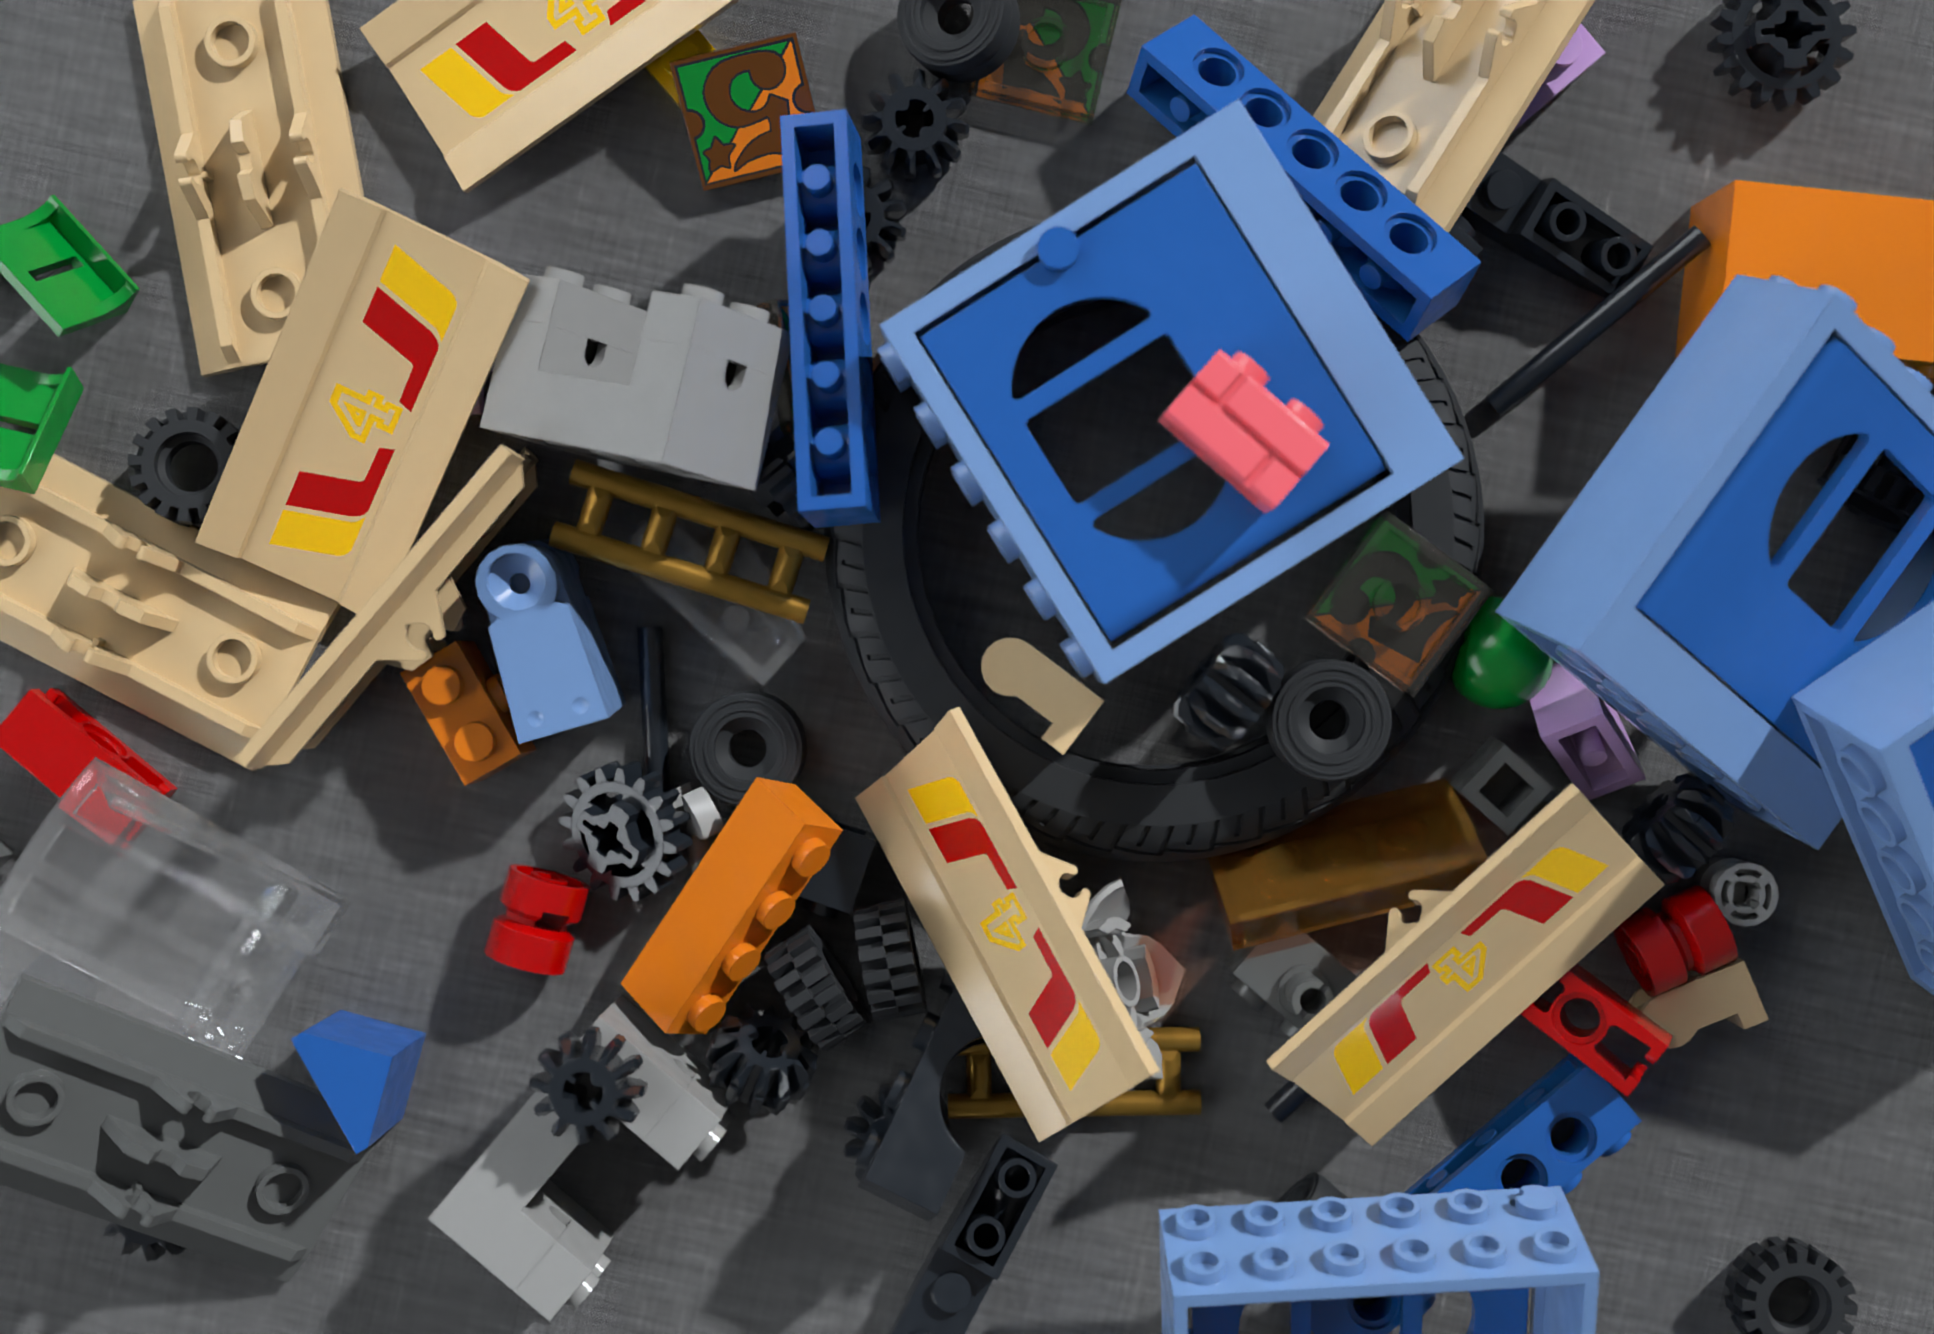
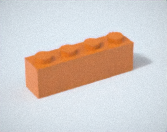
(731, 907)

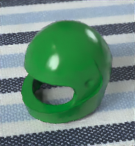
(1498, 663)

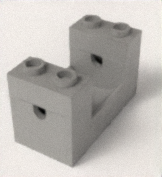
(651, 389)
(529, 1227)

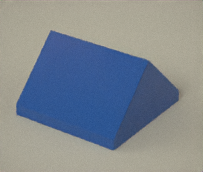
(361, 1071)

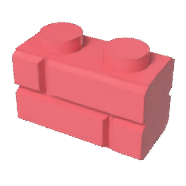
(1245, 429)

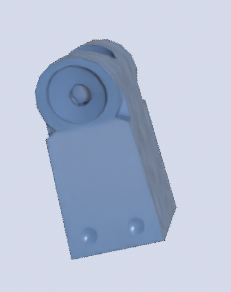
(546, 640)

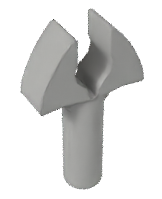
(704, 820)

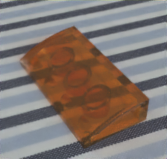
(1347, 864)

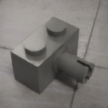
(1290, 976)

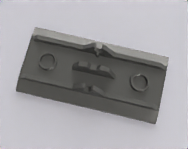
(165, 1133)

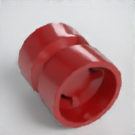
(537, 919)
(1679, 938)

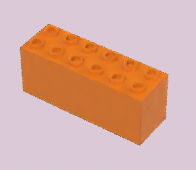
(1855, 241)

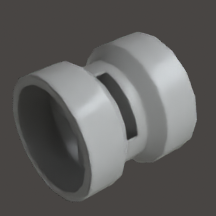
(1726, 883)

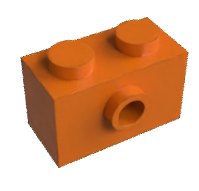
(467, 711)

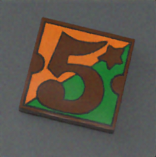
(736, 103)

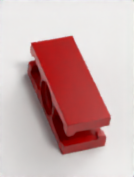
(59, 740)
(1586, 1043)

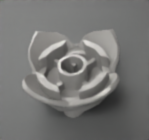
(1135, 963)

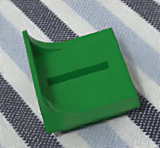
(71, 299)
(37, 403)

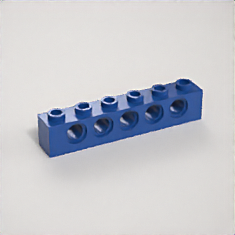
(1387, 244)
(829, 320)
(1516, 1132)

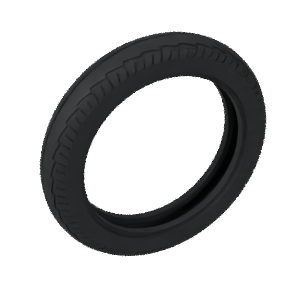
(1080, 800)

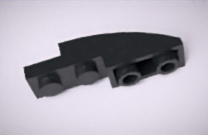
(1554, 228)
(976, 1240)

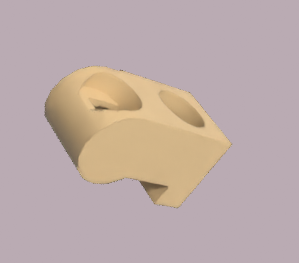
(1022, 671)
(1703, 1001)

